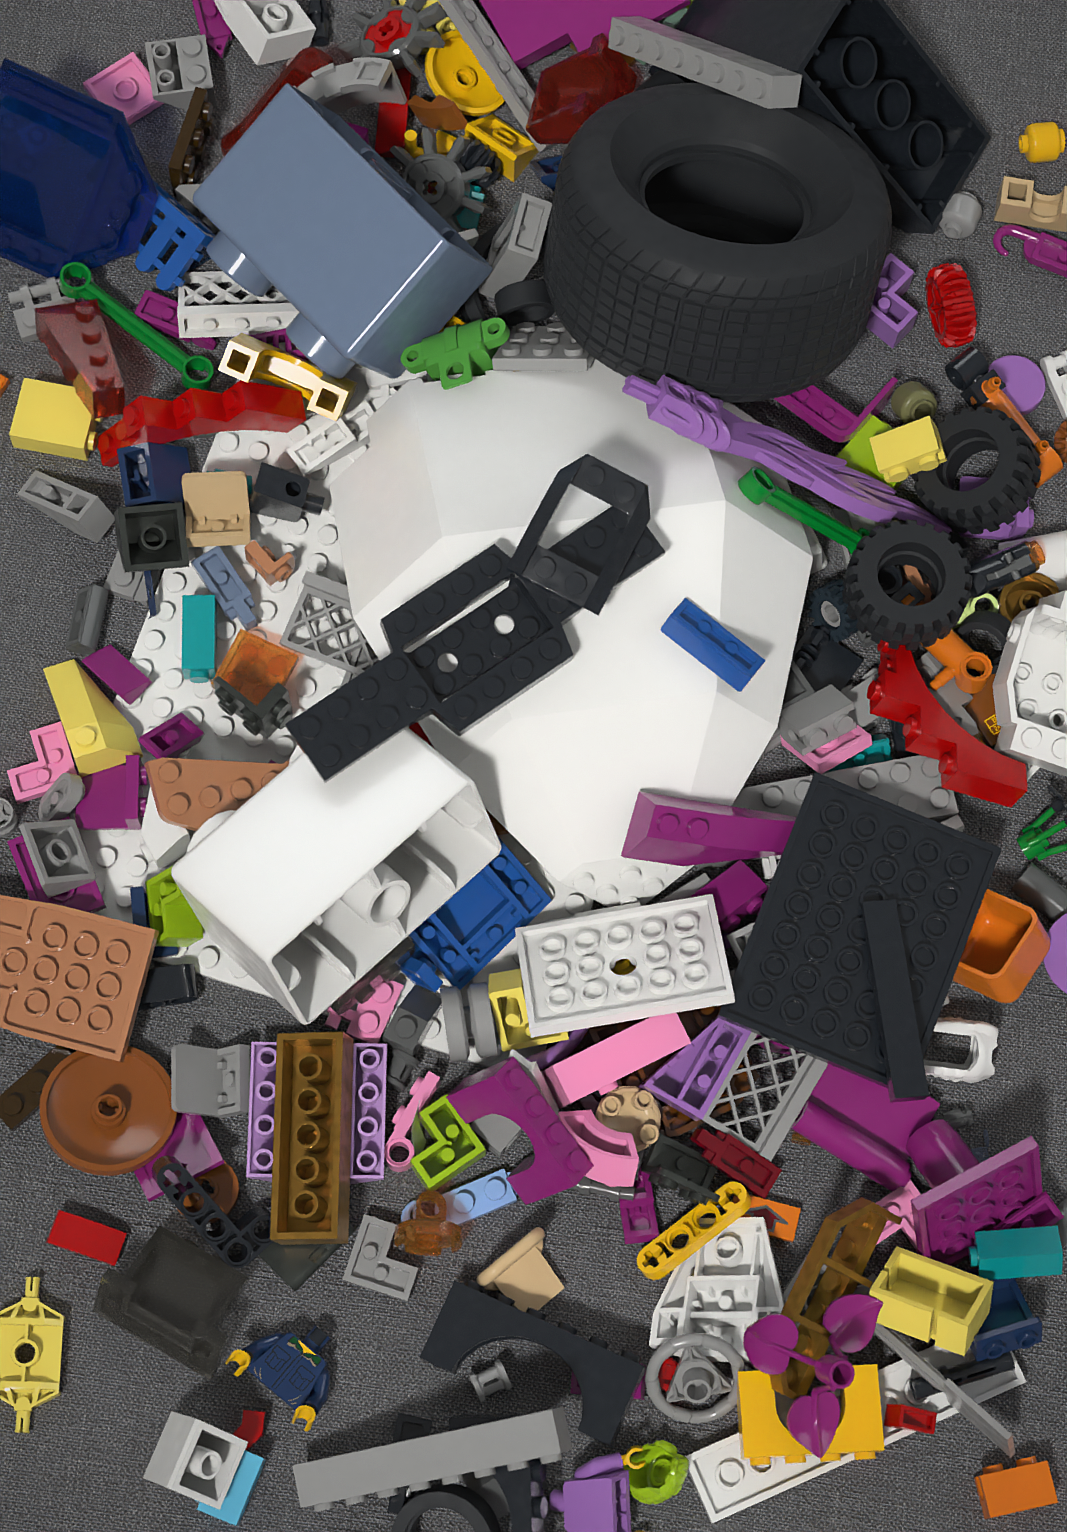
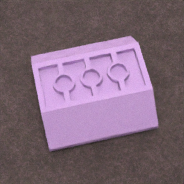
(367, 1112)

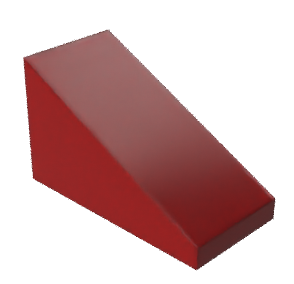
(910, 1418)

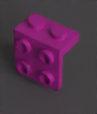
(114, 797)

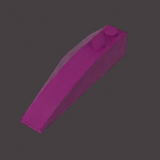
(701, 832)

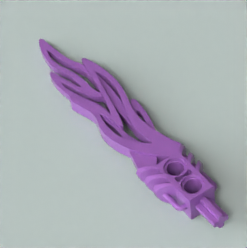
(709, 424)

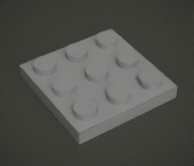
(541, 350)

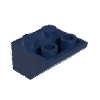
(153, 473)

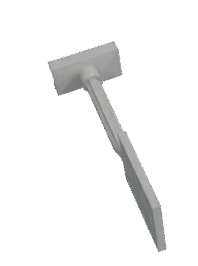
(954, 1394)

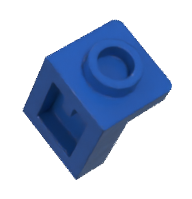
(421, 971)

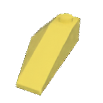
(92, 724)

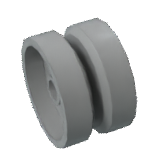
(469, 1022)

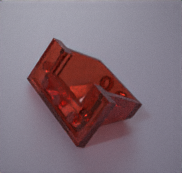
(576, 90)

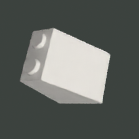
(195, 1459)

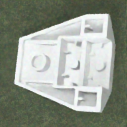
(721, 1288)

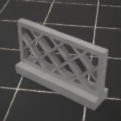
(336, 594)
(788, 1103)

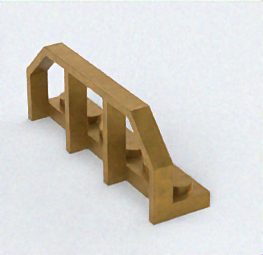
(843, 1272)

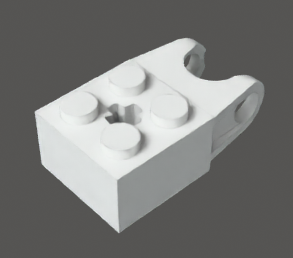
(268, 27)

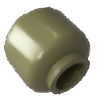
(913, 401)

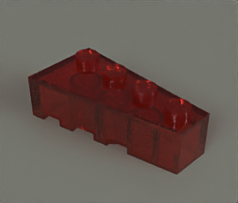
(83, 349)

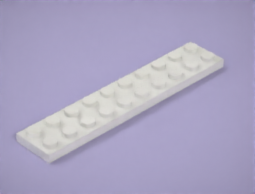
(732, 1485)

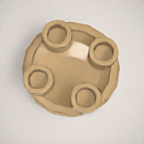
(631, 1111)

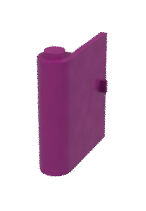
(861, 1125)

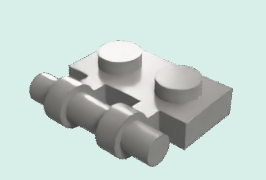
(26, 316)

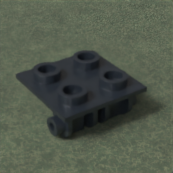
(824, 660)

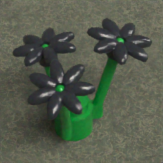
(1035, 842)

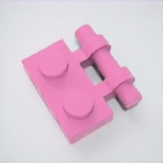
(371, 1017)

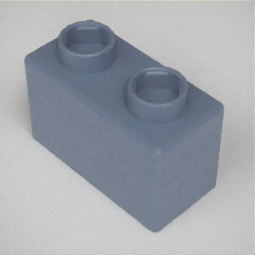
(337, 237)

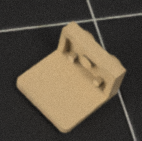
(216, 508)

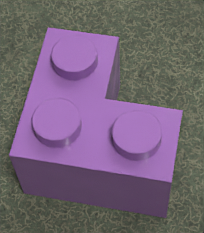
(890, 315)

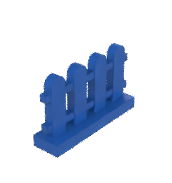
(167, 232)

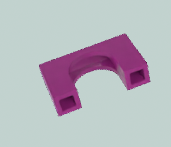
(511, 1093)

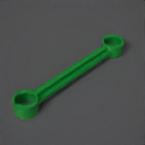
(135, 326)
(759, 488)

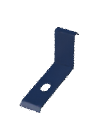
(151, 601)

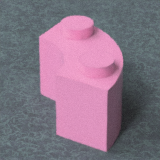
(608, 1150)

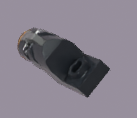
(1002, 567)

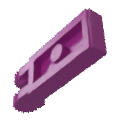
(162, 315)

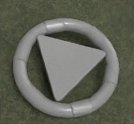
(694, 1378)

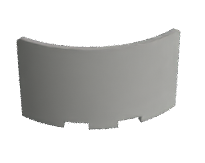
(354, 84)

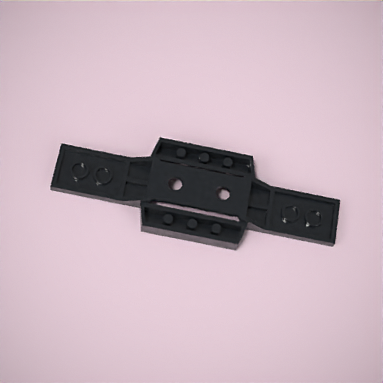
(412, 685)

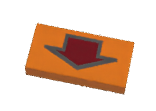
(779, 1217)

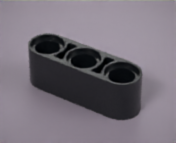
(169, 986)

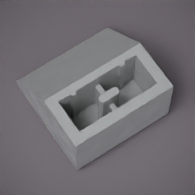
(178, 68)

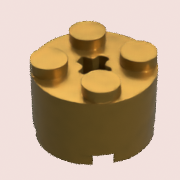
(1024, 593)

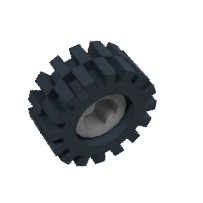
(830, 610)

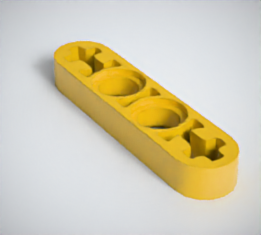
(697, 1235)

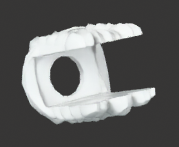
(979, 1061)

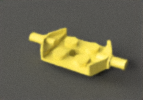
(38, 1381)

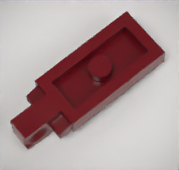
(737, 1161)

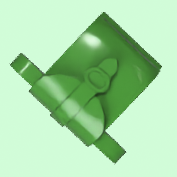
(457, 350)

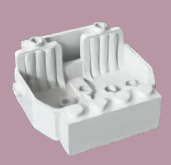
(1033, 686)

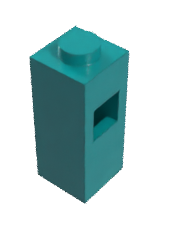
(199, 637)
(1017, 1253)

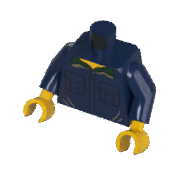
(290, 1370)

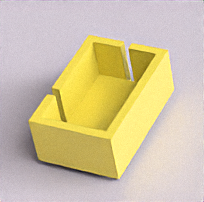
(931, 1300)

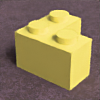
(510, 1012)

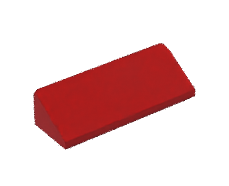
(393, 119)

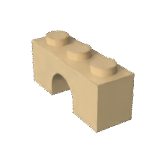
(1023, 206)

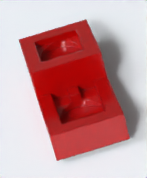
(86, 1237)

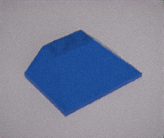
(480, 918)

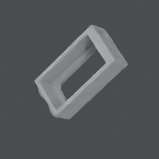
(516, 244)

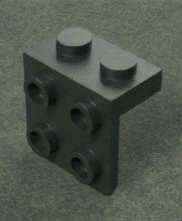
(264, 718)
(680, 1168)

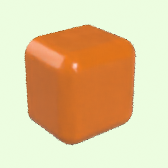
(1002, 949)

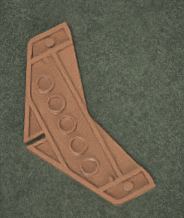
(197, 789)

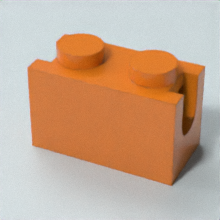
(1015, 1488)

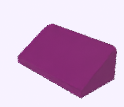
(117, 673)
(1036, 1213)

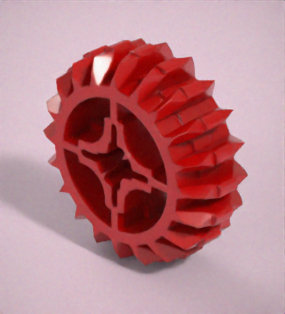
(951, 305)

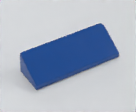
(712, 645)

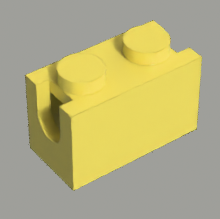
(908, 450)

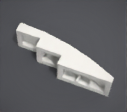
(333, 439)

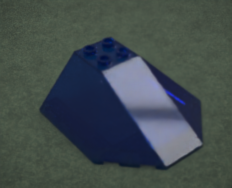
(67, 176)

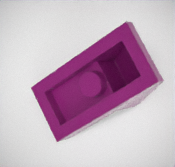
(172, 737)

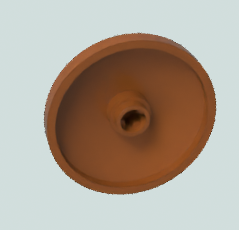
(107, 1112)

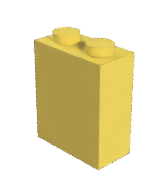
(53, 421)

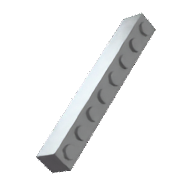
(705, 62)
(433, 1457)

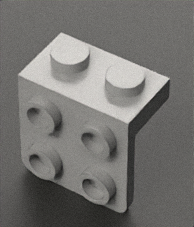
(210, 1080)

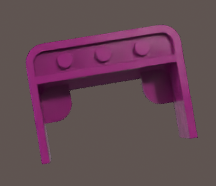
(831, 417)

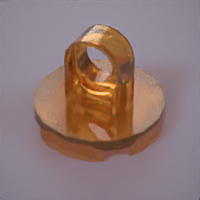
(427, 1233)

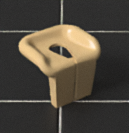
(523, 1273)

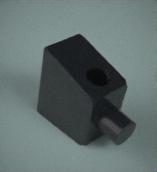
(283, 495)

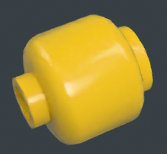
(1042, 142)

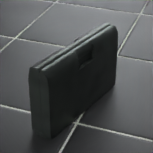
(299, 1261)

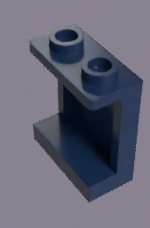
(1008, 1324)

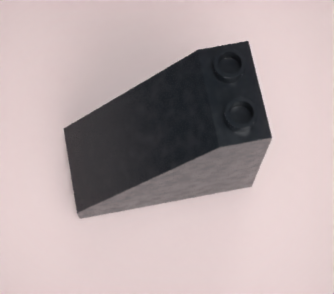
(869, 82)

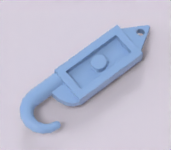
(474, 1199)

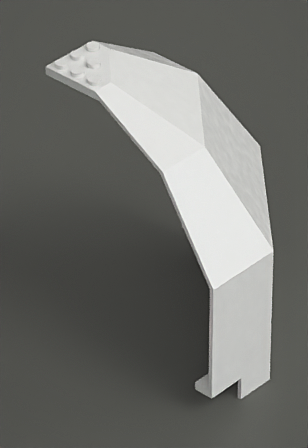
(632, 705)

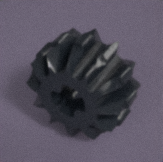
(480, 155)

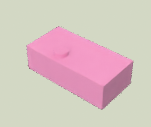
(614, 1058)

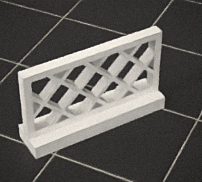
(228, 320)

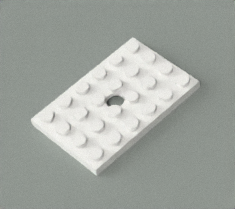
(670, 943)

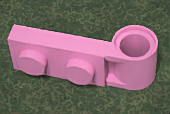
(422, 1091)

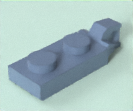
(226, 585)

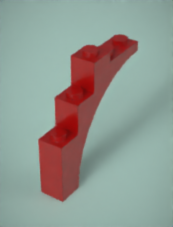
(203, 412)
(930, 731)

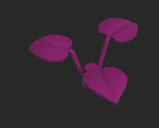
(771, 1342)

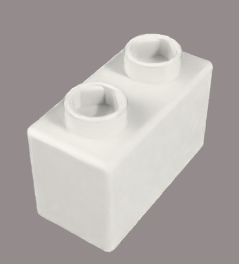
(336, 873)

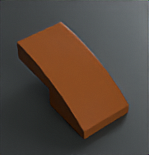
(438, 114)

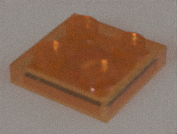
(256, 666)

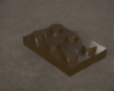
(191, 140)

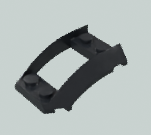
(562, 575)

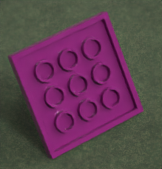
(964, 1192)

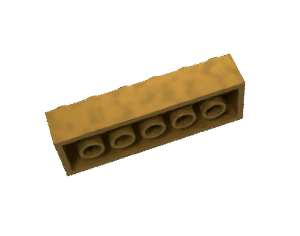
(312, 1138)

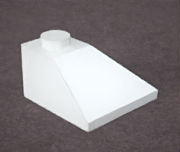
(162, 841)

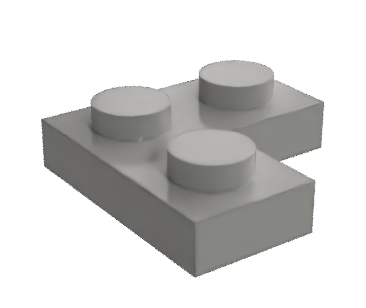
(369, 1263)

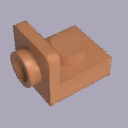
(264, 563)

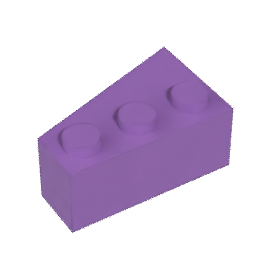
(698, 1069)

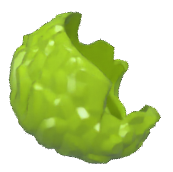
(661, 1474)

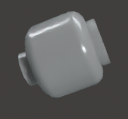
(961, 216)

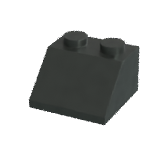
(151, 537)

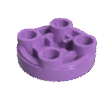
(1023, 381)

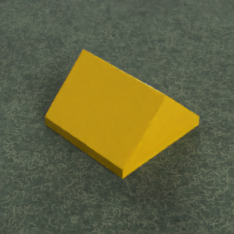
(509, 145)

